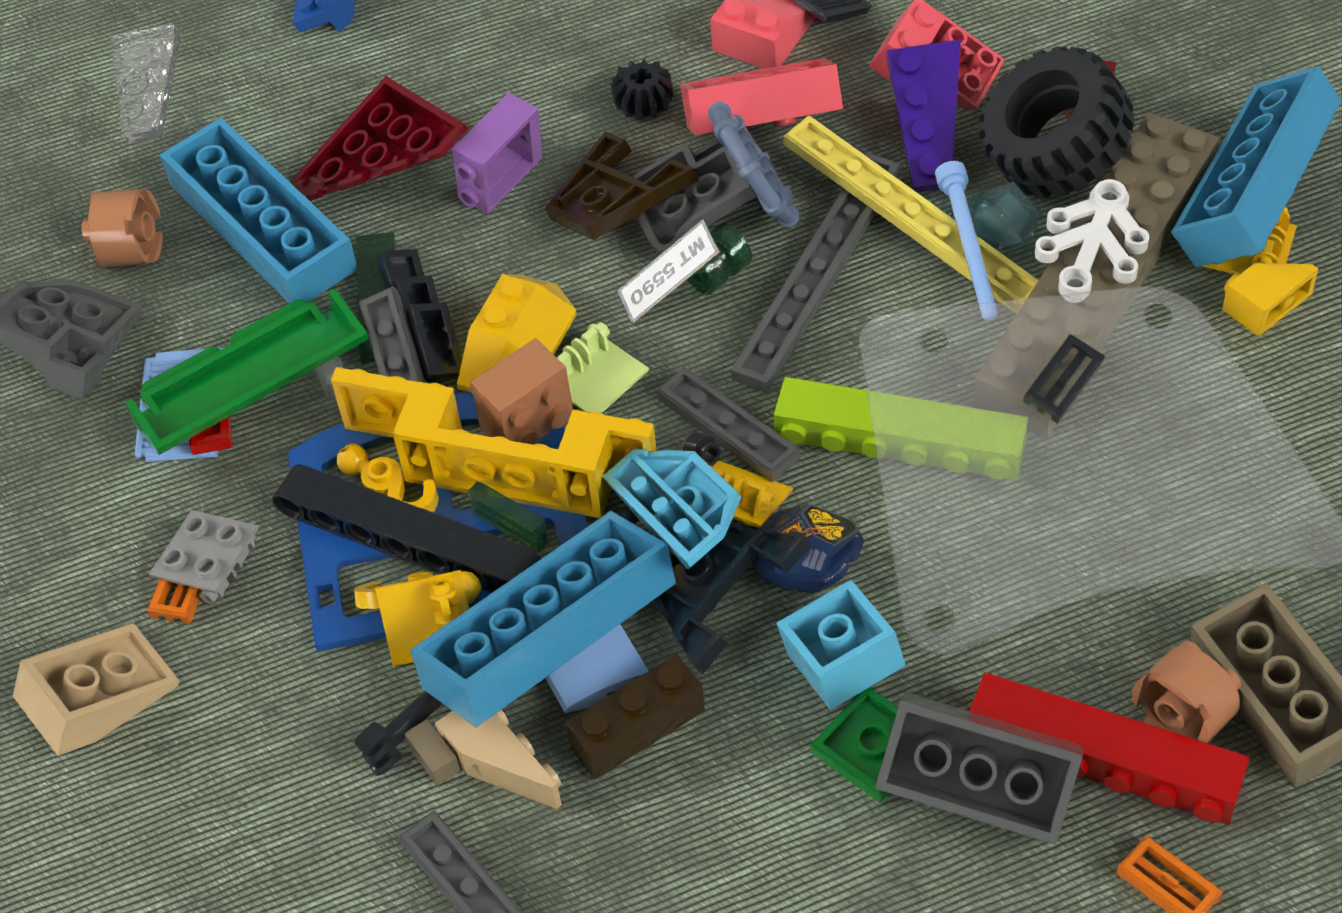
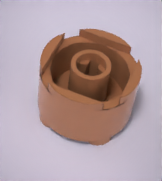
(123, 227)
(1188, 693)

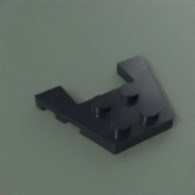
(710, 578)

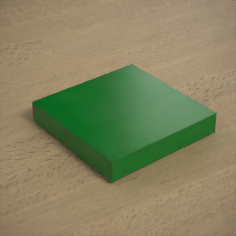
(858, 741)

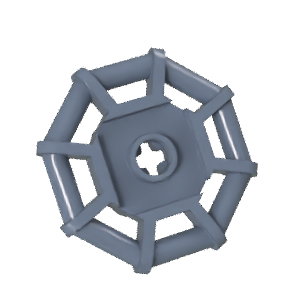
(753, 164)

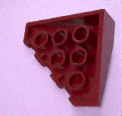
(378, 139)

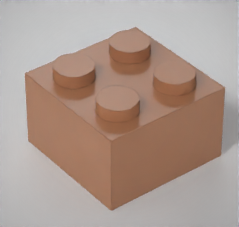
(523, 395)

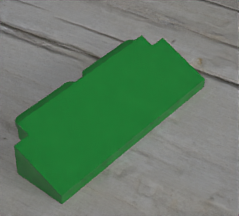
(253, 366)

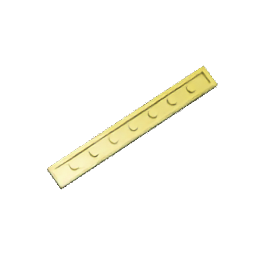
(903, 206)

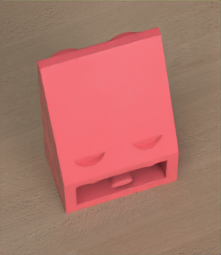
(925, 25)

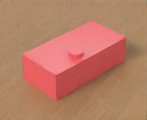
(765, 94)

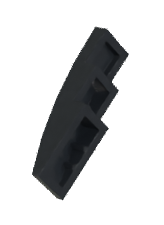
(426, 317)

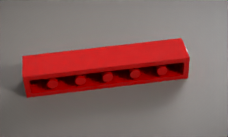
(1124, 751)

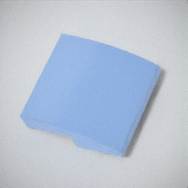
(596, 671)

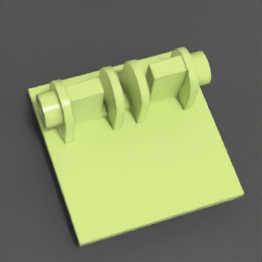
(598, 369)

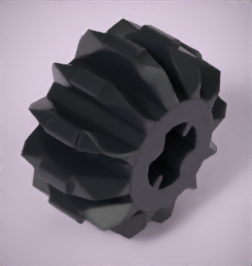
(642, 89)

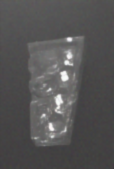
(145, 76)

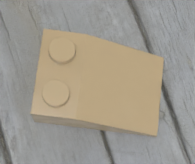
(91, 686)

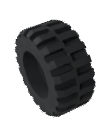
(1075, 150)

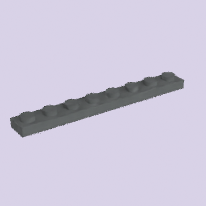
(805, 288)

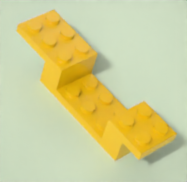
(435, 447)

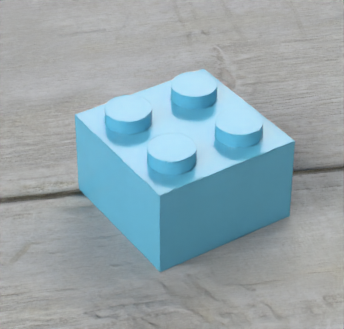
(841, 644)

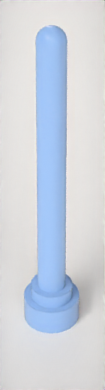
(952, 181)

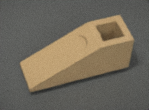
(500, 757)

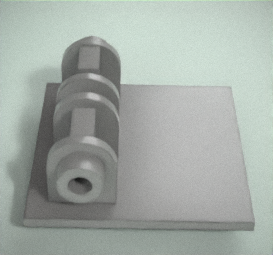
(206, 554)

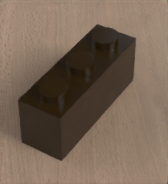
(635, 716)

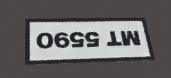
(668, 271)

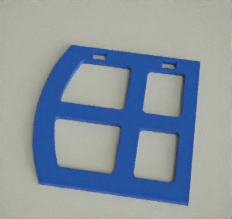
(327, 553)

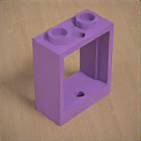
(497, 153)

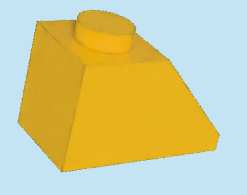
(1267, 293)

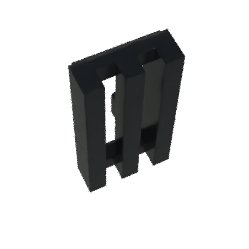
(1046, 404)

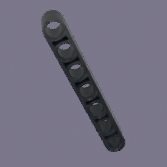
(399, 528)

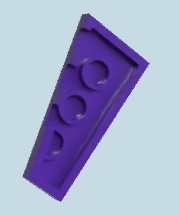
(926, 103)

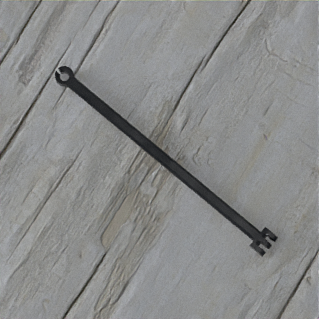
(380, 743)

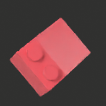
(759, 30)

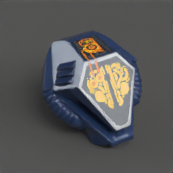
(833, 544)

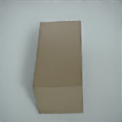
(432, 752)

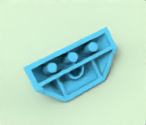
(676, 499)

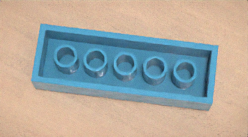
(1256, 168)
(259, 212)
(543, 618)

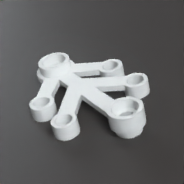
(1106, 201)

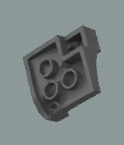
(709, 198)
(65, 330)

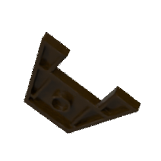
(602, 198)

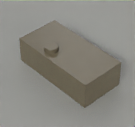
(1287, 683)

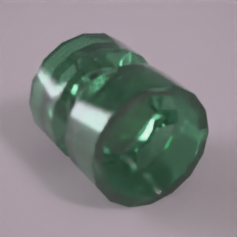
(732, 258)

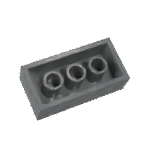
(980, 767)

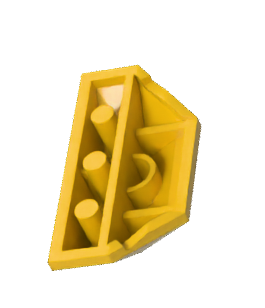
(512, 317)

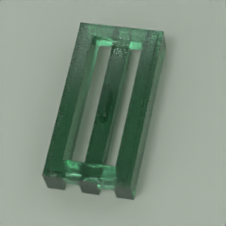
(508, 516)

